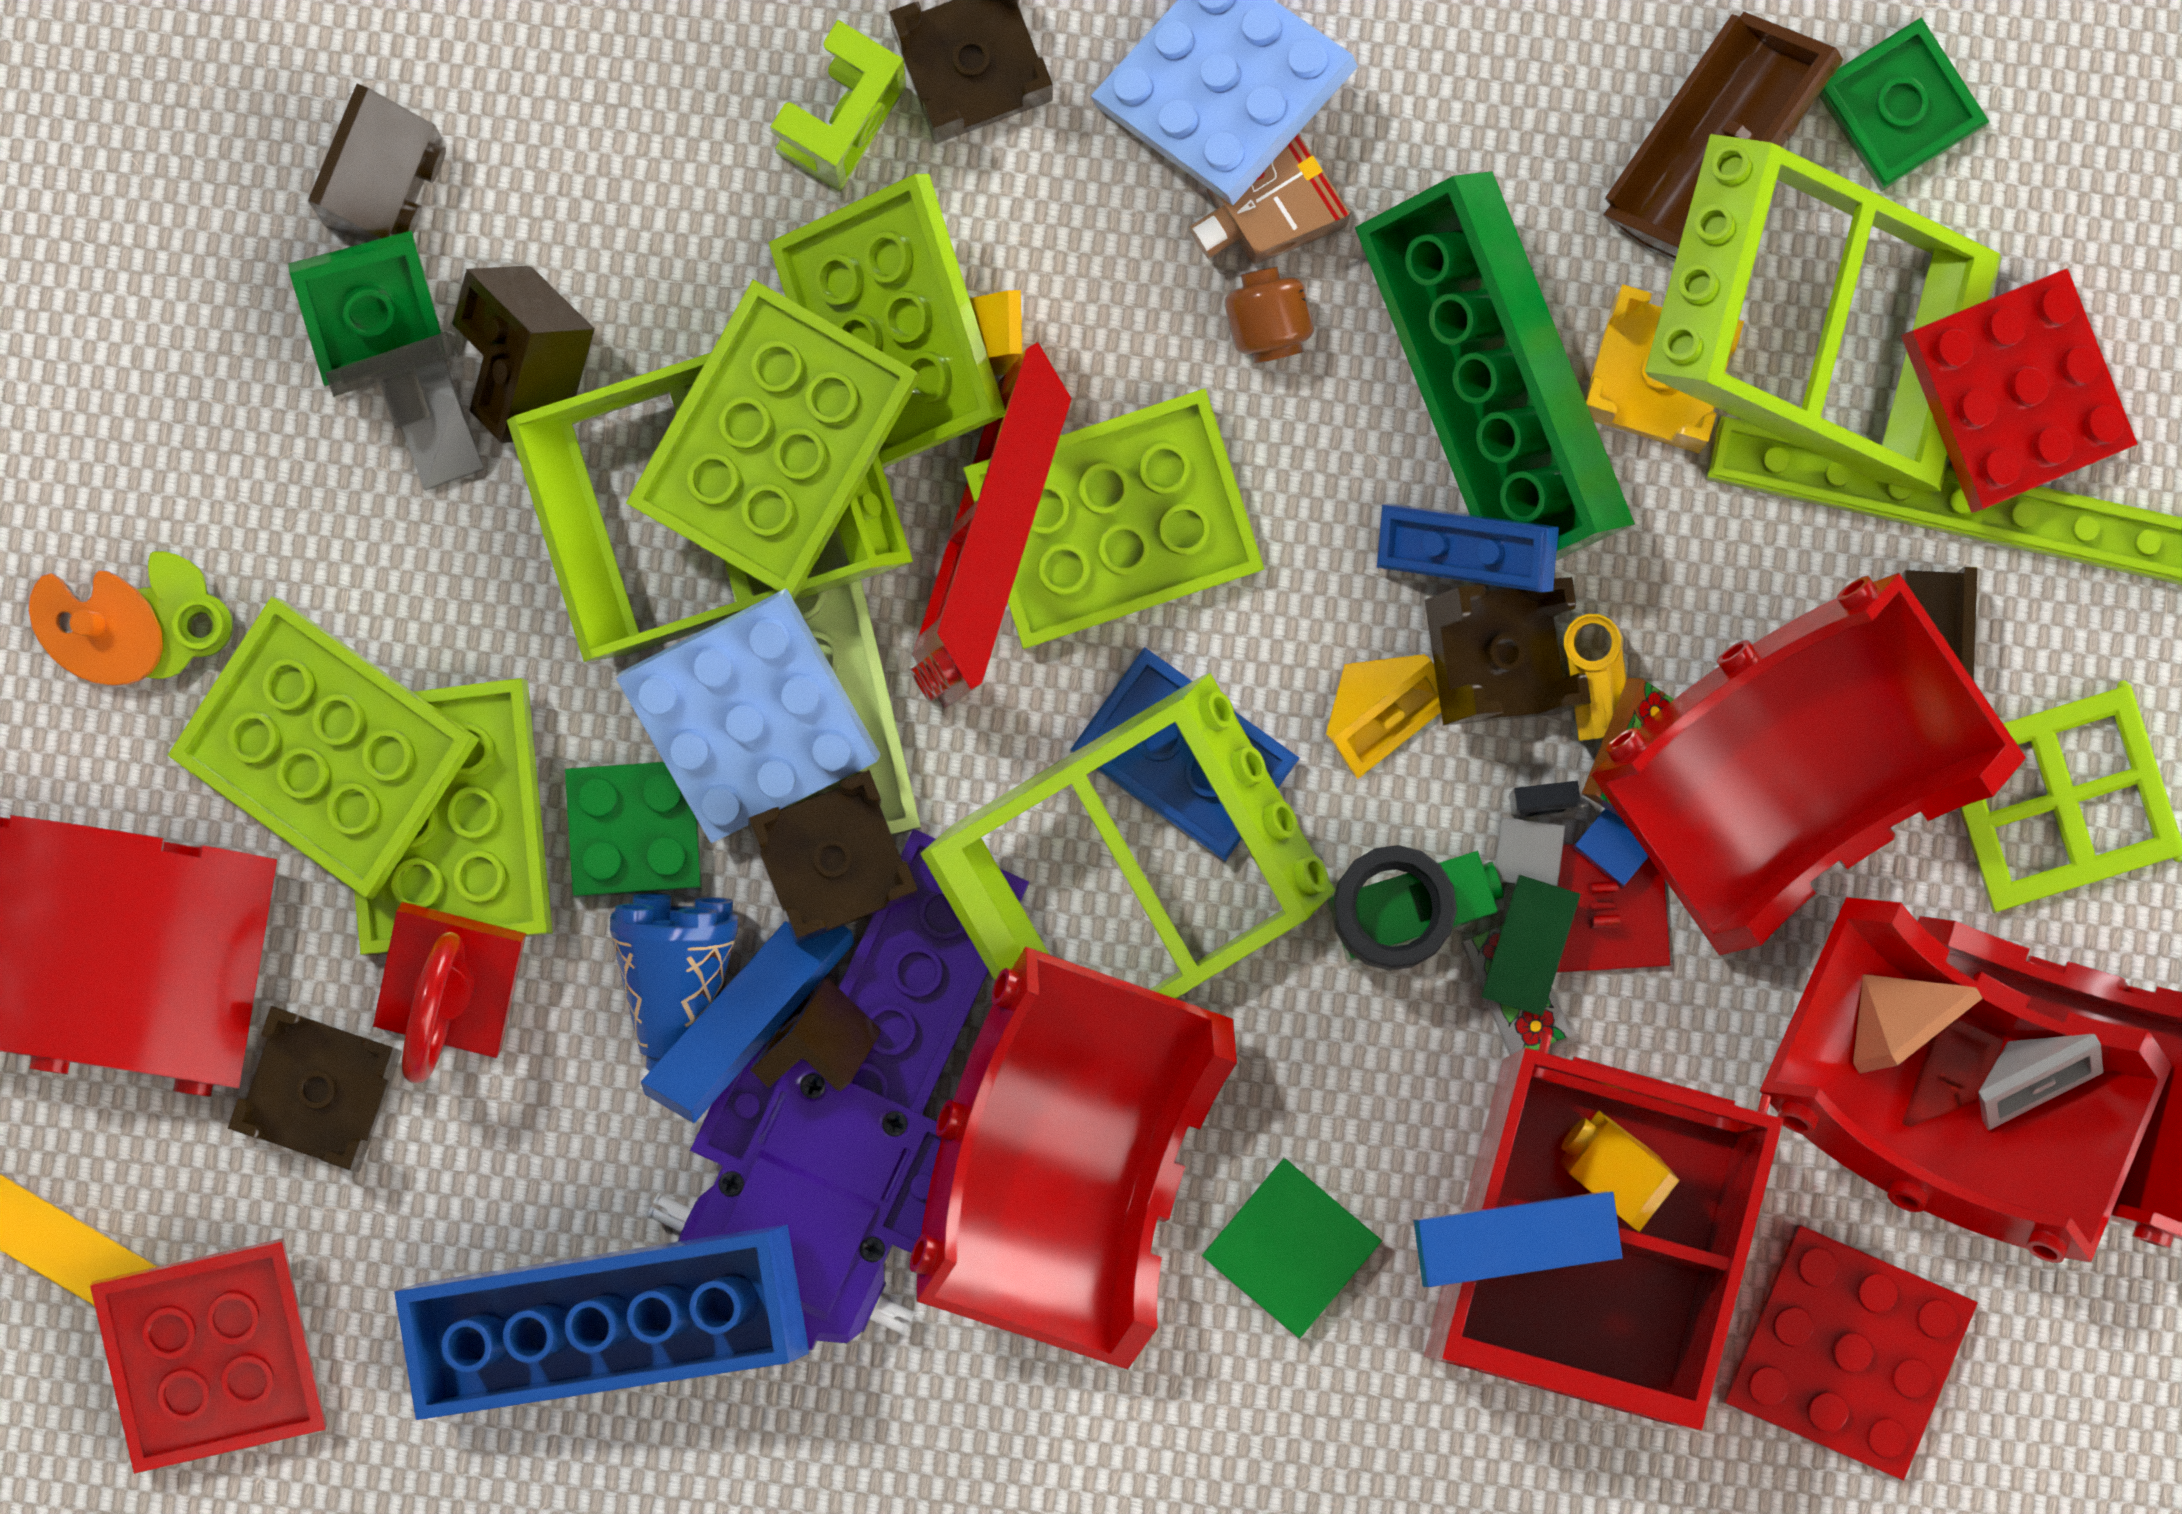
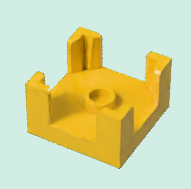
(1629, 399)

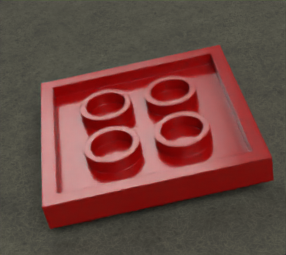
(2019, 390)
(1850, 1352)
(208, 1355)

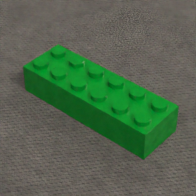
(1492, 362)

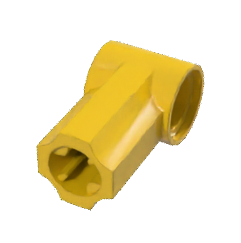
(1604, 676)

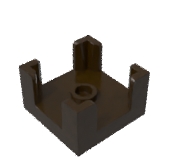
(970, 63)
(1501, 653)
(832, 858)
(316, 1090)

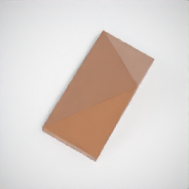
(1903, 1016)

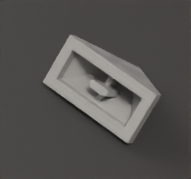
(444, 442)
(2036, 1072)

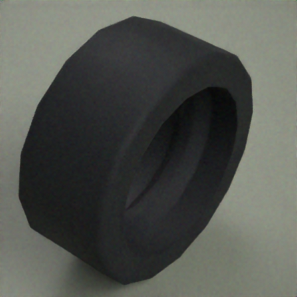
(1437, 885)

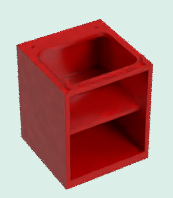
(1629, 1329)

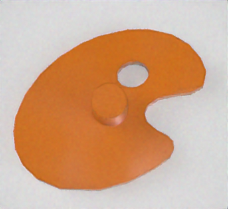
(112, 633)

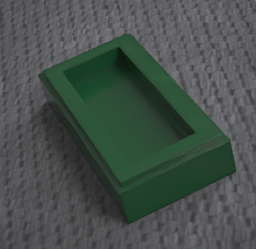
(1530, 945)

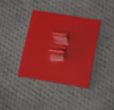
(1613, 923)

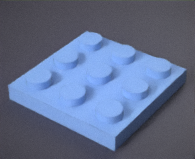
(1224, 87)
(748, 715)

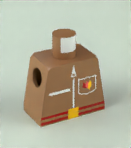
(1278, 212)

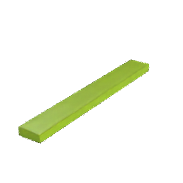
(2033, 521)

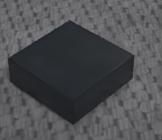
(1544, 799)

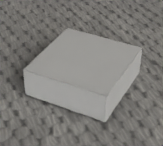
(1529, 851)

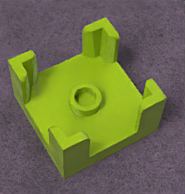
(876, 86)

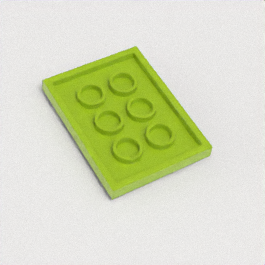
(896, 284)
(773, 439)
(1130, 520)
(323, 747)
(485, 836)

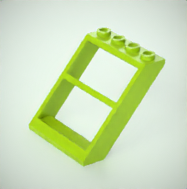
(1712, 283)
(582, 547)
(1239, 780)

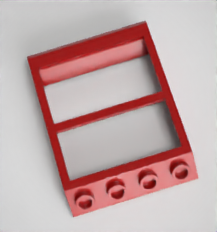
(990, 533)

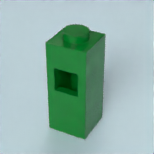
(1401, 907)

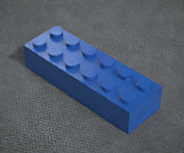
(602, 1322)

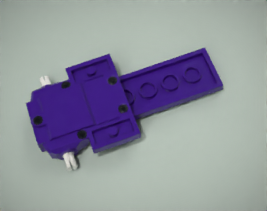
(859, 1161)

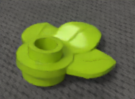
(177, 597)

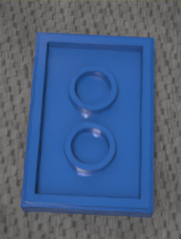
(1162, 767)

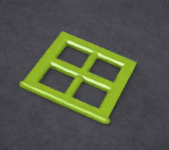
(2063, 800)

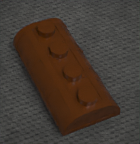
(1746, 86)

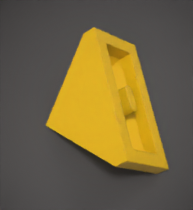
(1381, 708)

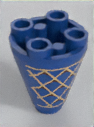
(671, 964)

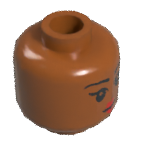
(1269, 315)

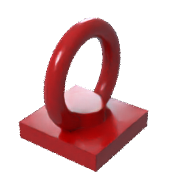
(447, 986)

